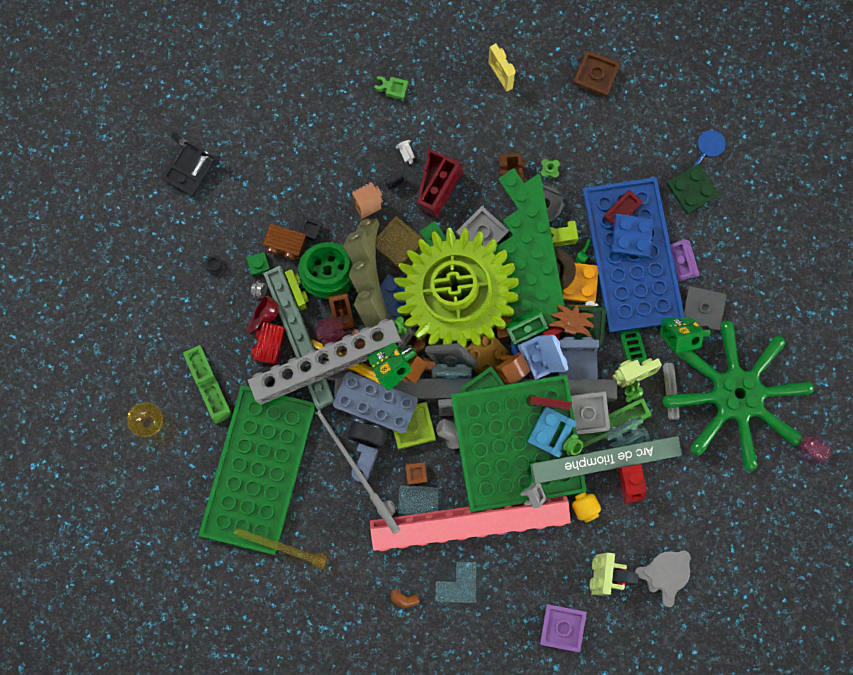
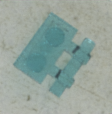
(636, 435)

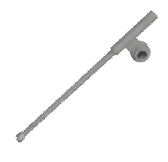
(386, 508)

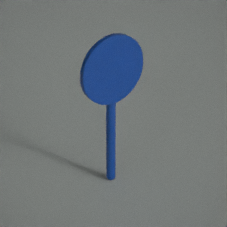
(710, 144)

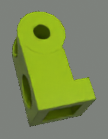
(565, 235)

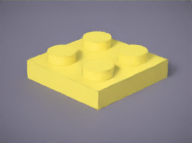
(503, 70)

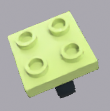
(607, 573)

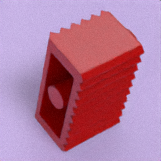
(269, 344)

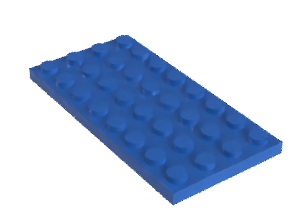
(633, 287)

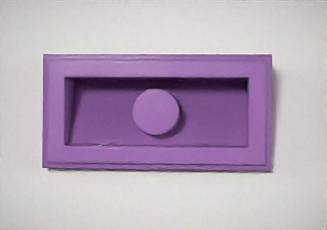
(684, 260)

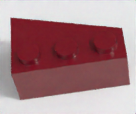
(438, 182)

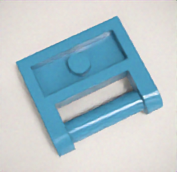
(546, 428)

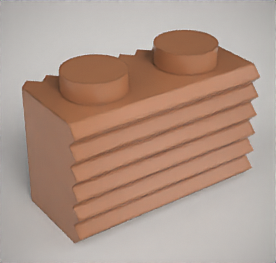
(367, 200)

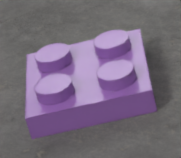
(563, 628)

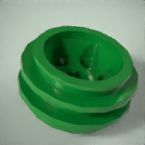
(329, 279)

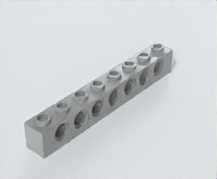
(318, 371)

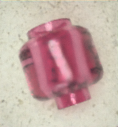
(815, 449)

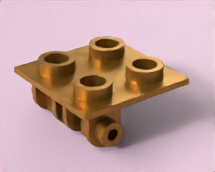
(488, 353)

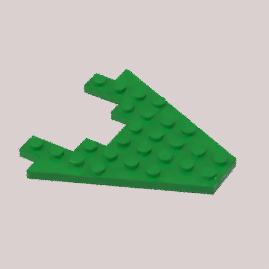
(528, 248)

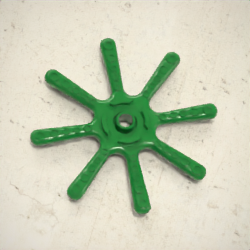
(752, 394)

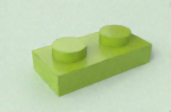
(294, 281)

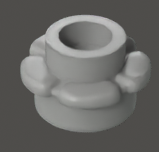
(259, 290)

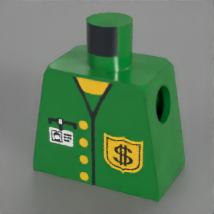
(683, 333)
(391, 364)

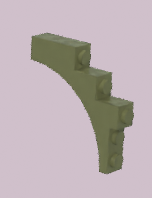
(363, 274)

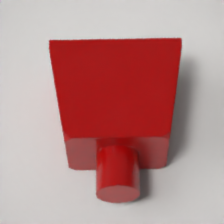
(632, 483)

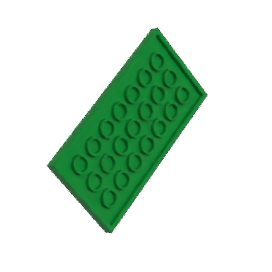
(257, 470)

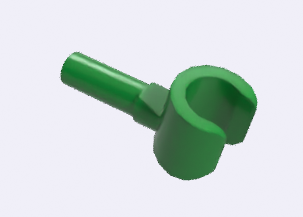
(582, 257)

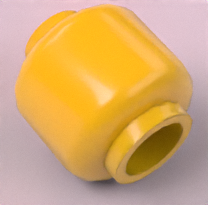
(586, 507)

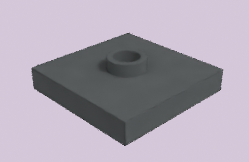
(705, 307)
(451, 355)

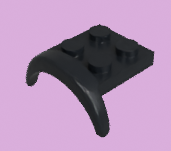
(188, 166)

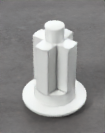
(406, 151)

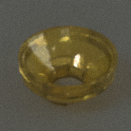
(141, 411)

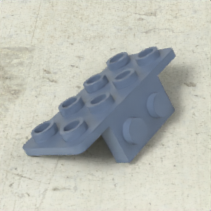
(374, 404)

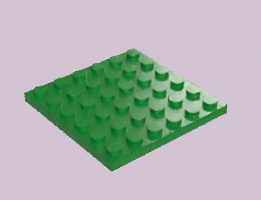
(494, 446)

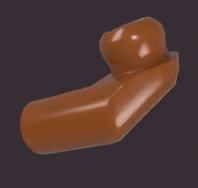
(420, 345)
(403, 601)

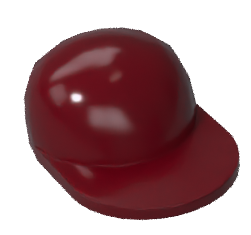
(264, 313)

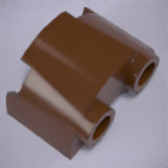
(510, 161)

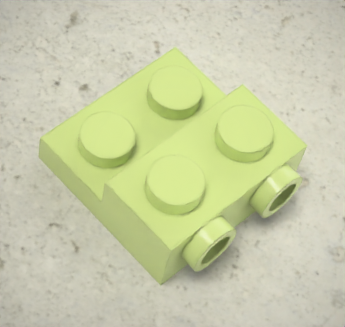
(632, 371)

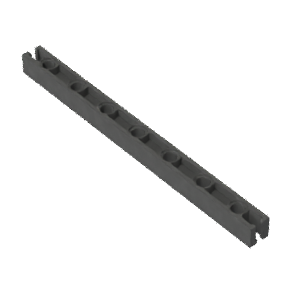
(438, 389)

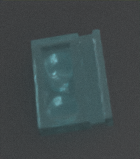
(417, 500)

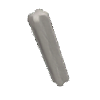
(671, 388)

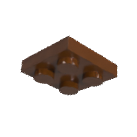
(596, 73)

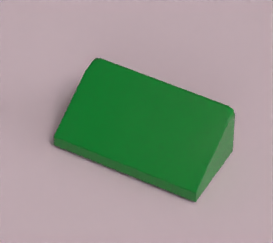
(526, 326)

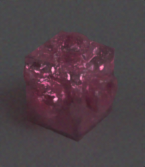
(330, 330)

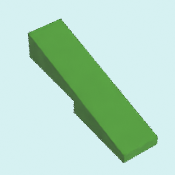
(207, 384)
(618, 418)

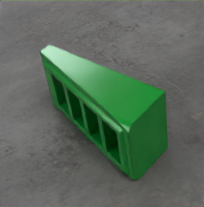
(626, 347)

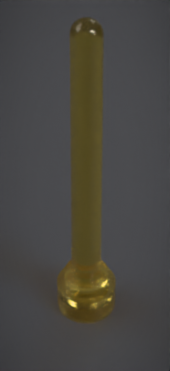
(318, 559)

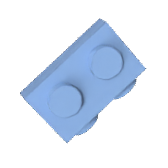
(543, 355)

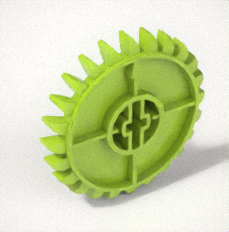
(433, 279)

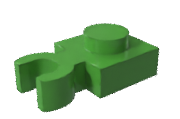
(394, 88)

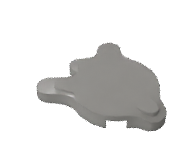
(667, 573)

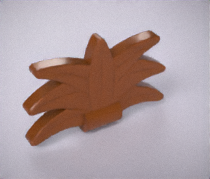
(572, 321)

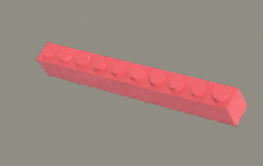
(461, 523)

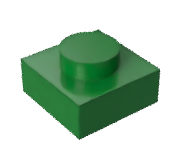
(258, 264)

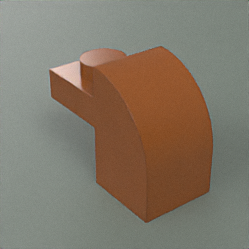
(512, 368)

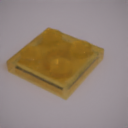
(396, 241)

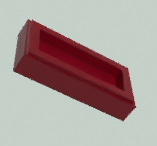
(625, 205)
(549, 402)

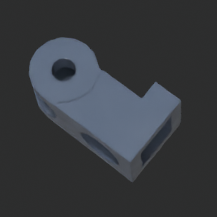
(365, 462)

